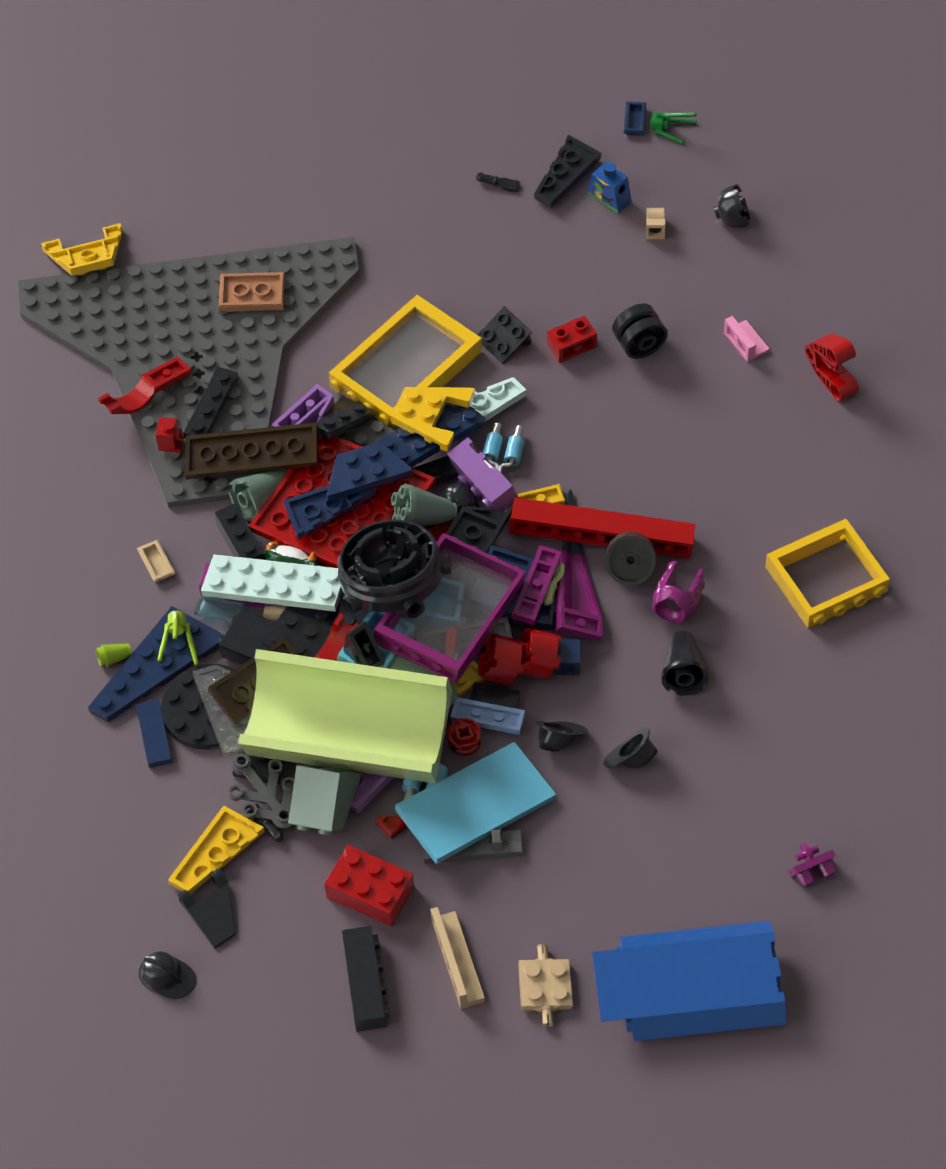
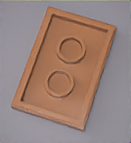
(251, 291)

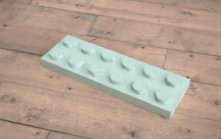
(273, 582)

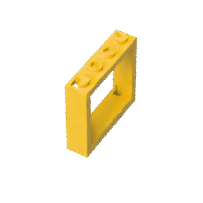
(812, 544)

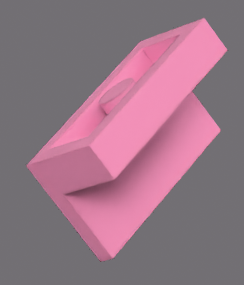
(745, 339)

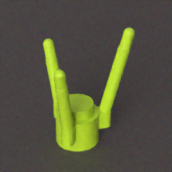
(176, 626)

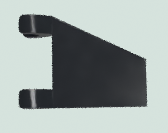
(213, 912)

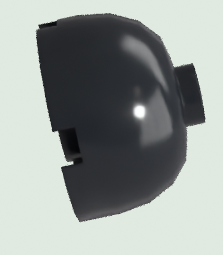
(732, 207)

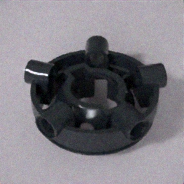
(409, 586)

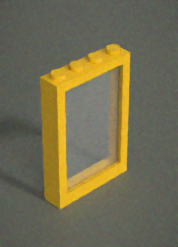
(409, 350)

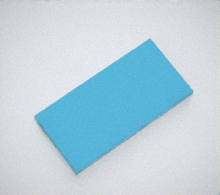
(475, 802)

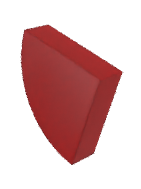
(390, 825)

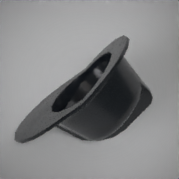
(558, 735)
(633, 752)
(166, 975)

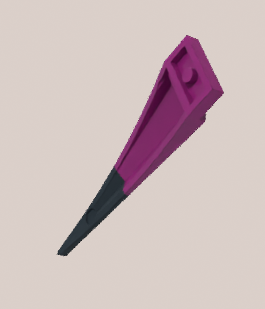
(575, 600)

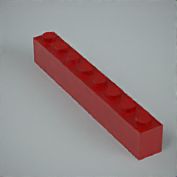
(598, 526)

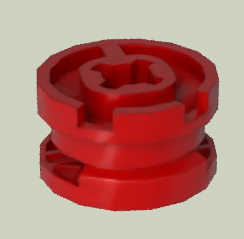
(464, 736)

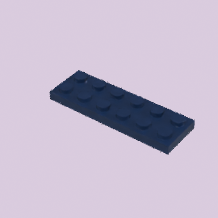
(413, 447)

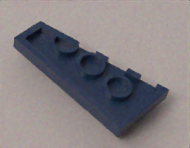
(314, 509)

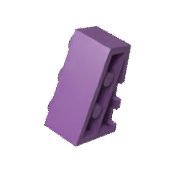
(308, 408)
(481, 477)

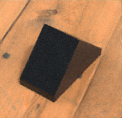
(362, 646)

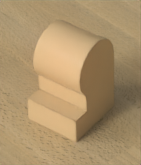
(655, 219)

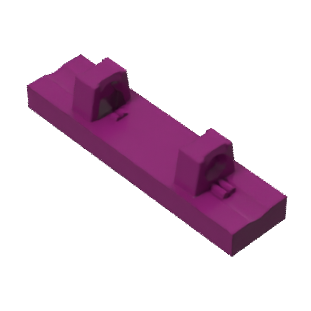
(536, 585)

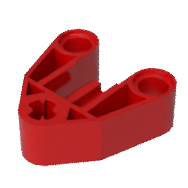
(827, 358)

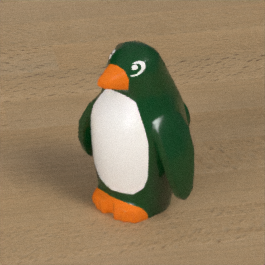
(289, 554)

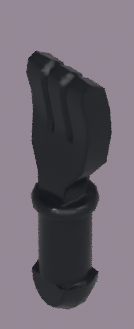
(506, 184)
(276, 835)

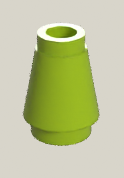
(112, 653)

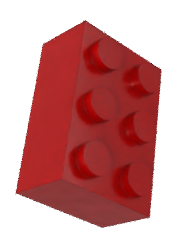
(369, 885)

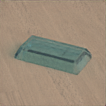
(217, 608)

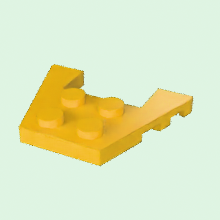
(87, 256)
(421, 408)

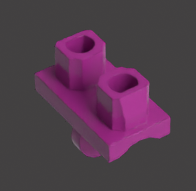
(823, 862)

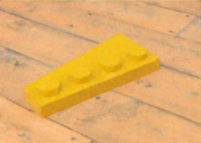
(218, 845)

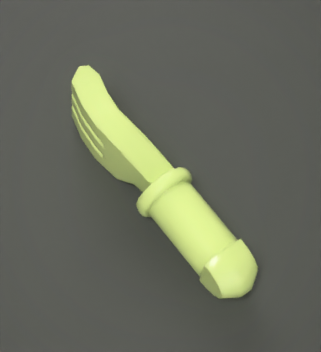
(553, 585)

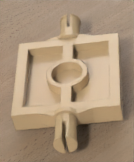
(545, 985)

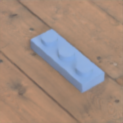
(489, 715)

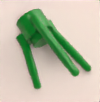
(662, 121)

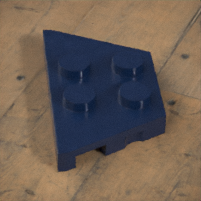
(365, 469)

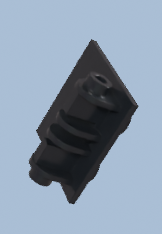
(505, 334)

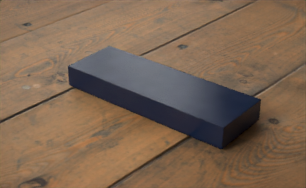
(154, 733)

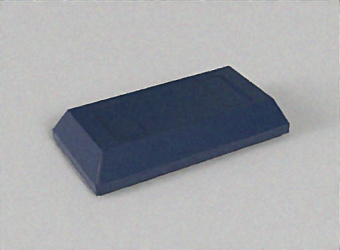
(635, 118)

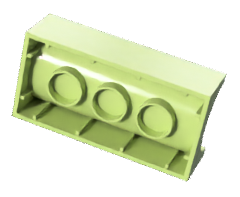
(348, 716)

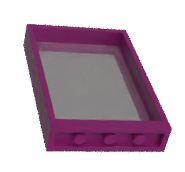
(456, 614)

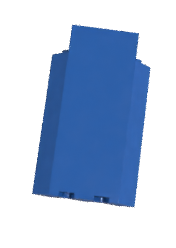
(692, 981)

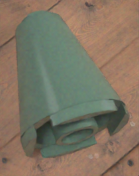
(254, 490)

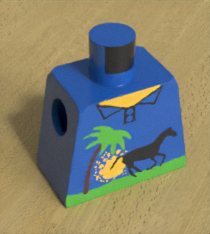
(610, 187)

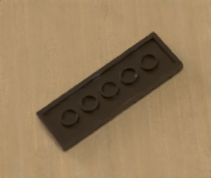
(252, 450)

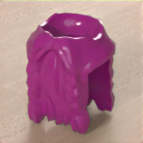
(684, 599)

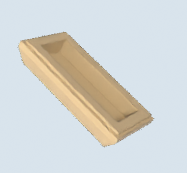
(156, 561)

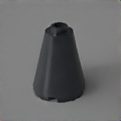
(684, 666)

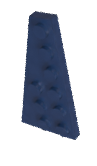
(144, 672)

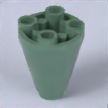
(422, 506)

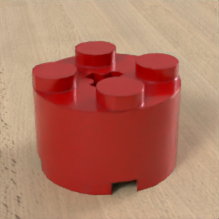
(540, 653)
(501, 659)

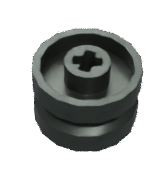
(627, 571)

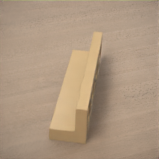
(457, 958)

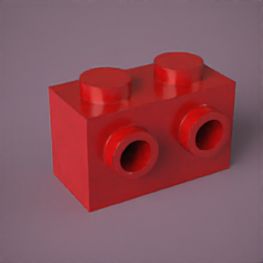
(571, 339)

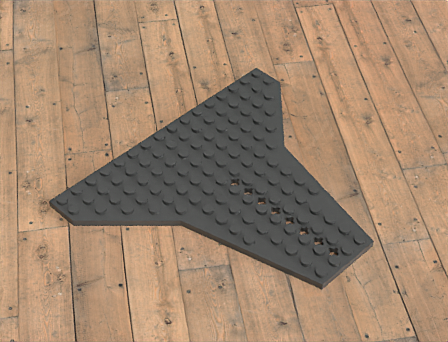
(170, 309)

